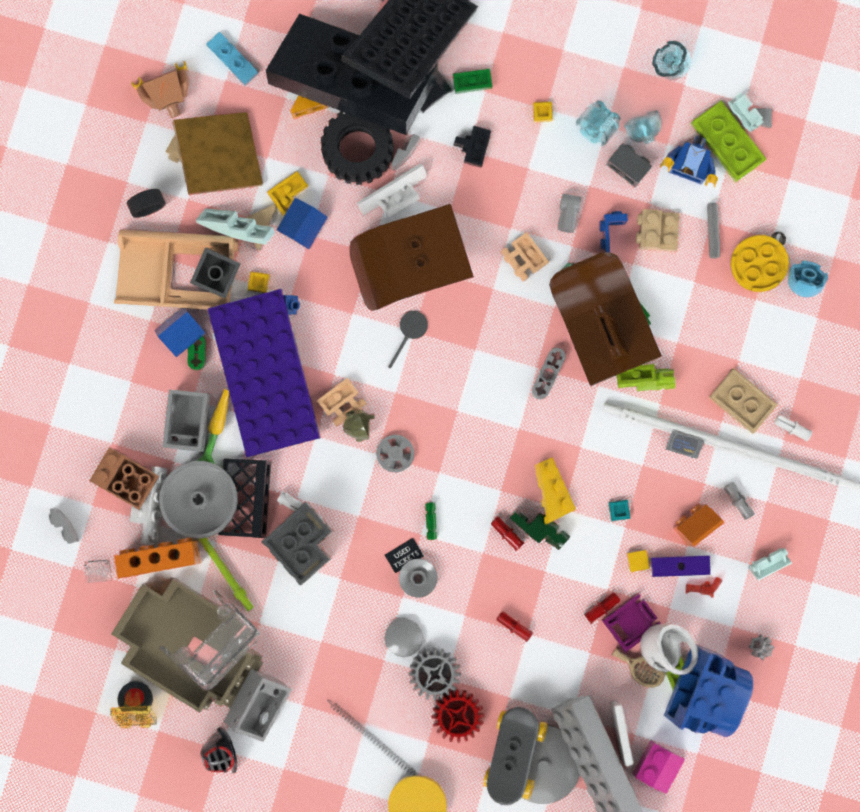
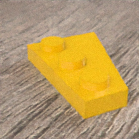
(554, 492)

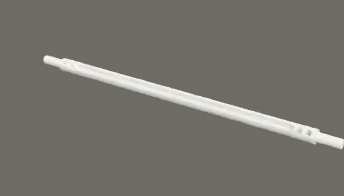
(733, 447)

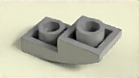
(59, 520)

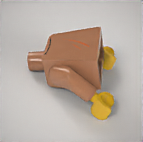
(165, 90)

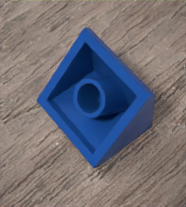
(302, 223)
(179, 331)

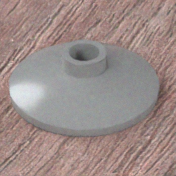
(420, 588)

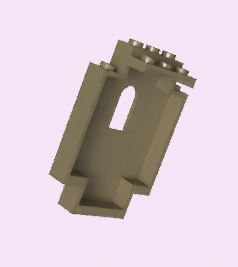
(173, 622)

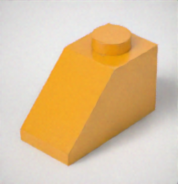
(304, 106)

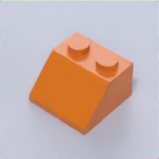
(698, 524)

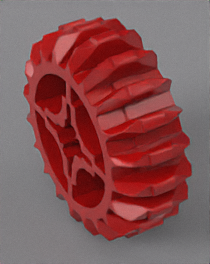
(452, 724)

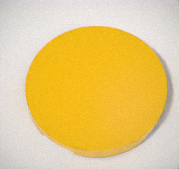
(759, 263)
(417, 795)

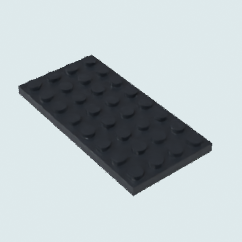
(408, 41)

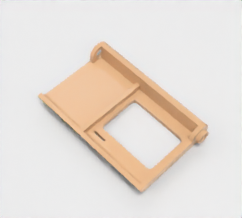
(148, 267)

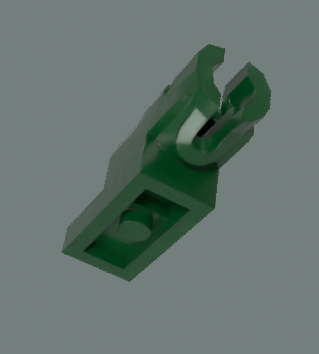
(539, 530)

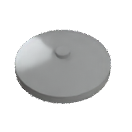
(198, 499)
(552, 769)

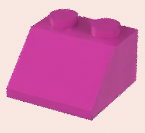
(658, 767)

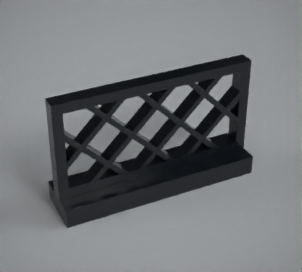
(261, 497)

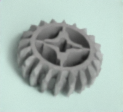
(427, 668)

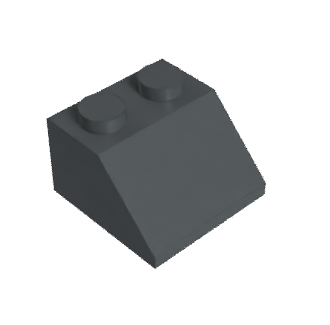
(215, 272)

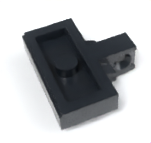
(474, 146)

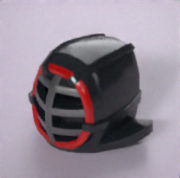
(219, 753)

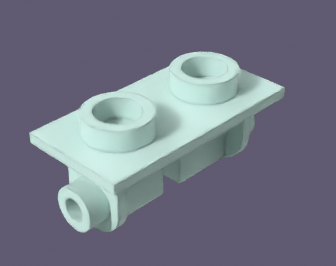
(750, 119)
(771, 564)

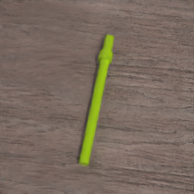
(239, 592)

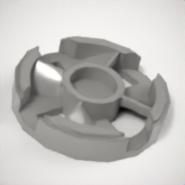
(395, 453)

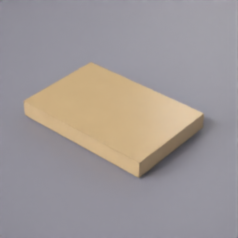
(743, 401)

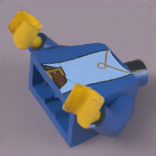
(692, 162)

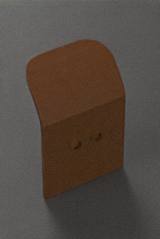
(409, 257)
(603, 317)

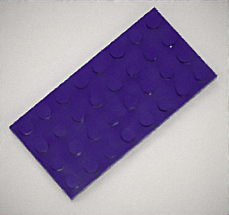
(264, 373)

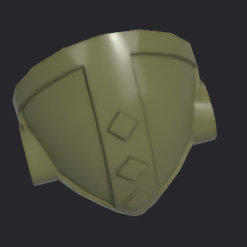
(358, 424)

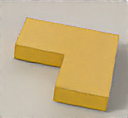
(286, 190)

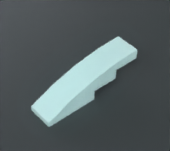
(230, 224)

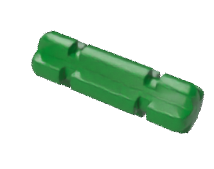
(431, 521)

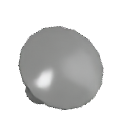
(403, 637)

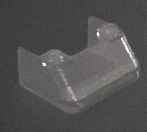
(219, 650)

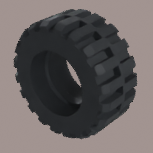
(356, 171)

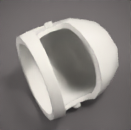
(664, 640)

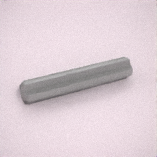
(713, 230)

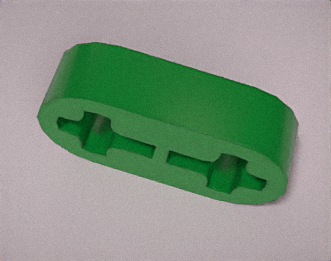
(201, 355)

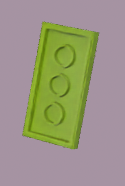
(728, 141)

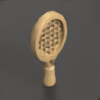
(624, 657)

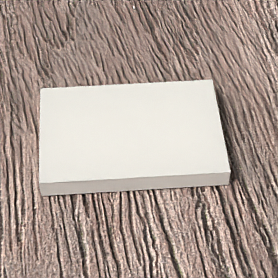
(621, 733)

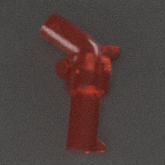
(705, 588)

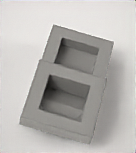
(402, 156)

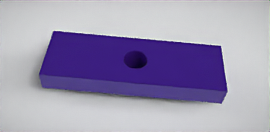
(691, 566)

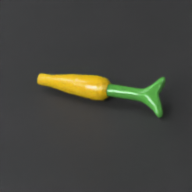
(216, 426)

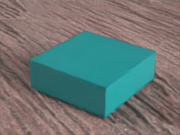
(619, 510)

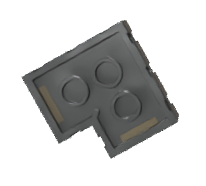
(298, 543)

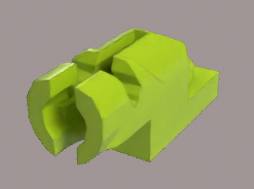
(647, 378)

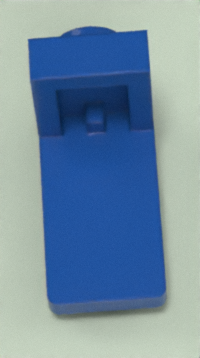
(614, 218)

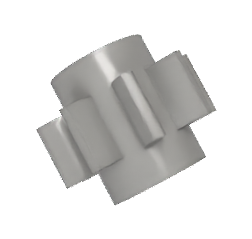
(761, 647)

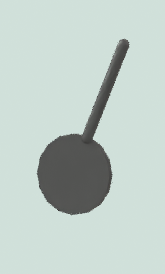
(413, 326)

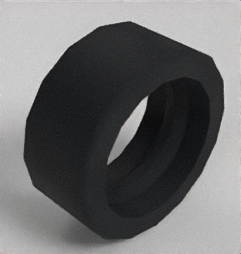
(146, 203)

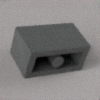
(629, 164)

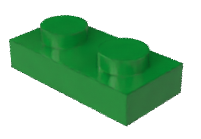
(472, 81)

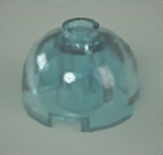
(672, 61)
(645, 127)

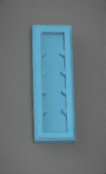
(232, 58)

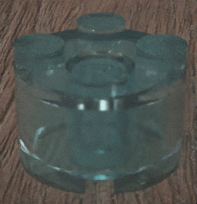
(598, 123)

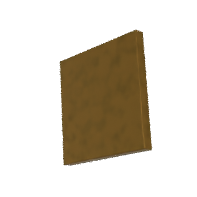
(217, 153)

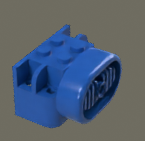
(710, 695)

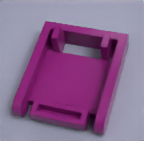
(633, 619)

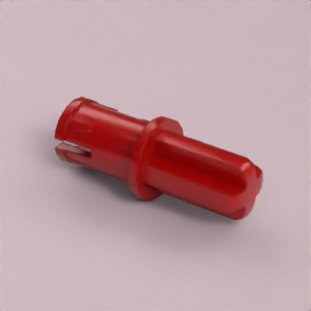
(507, 533)
(602, 607)
(514, 626)

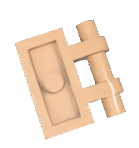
(530, 254)
(339, 396)

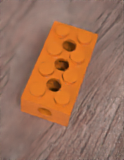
(127, 565)

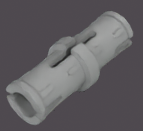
(739, 501)

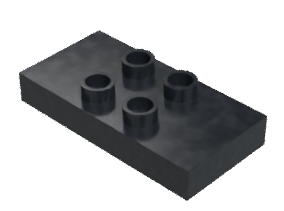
(312, 68)

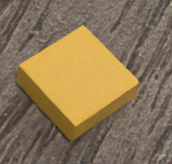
(542, 112)
(258, 282)
(638, 561)

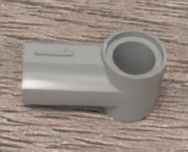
(569, 208)

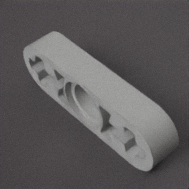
(559, 363)

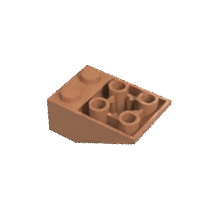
(124, 478)

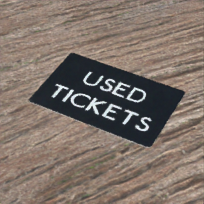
(402, 554)

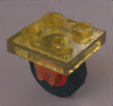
(134, 706)

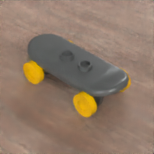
(513, 756)

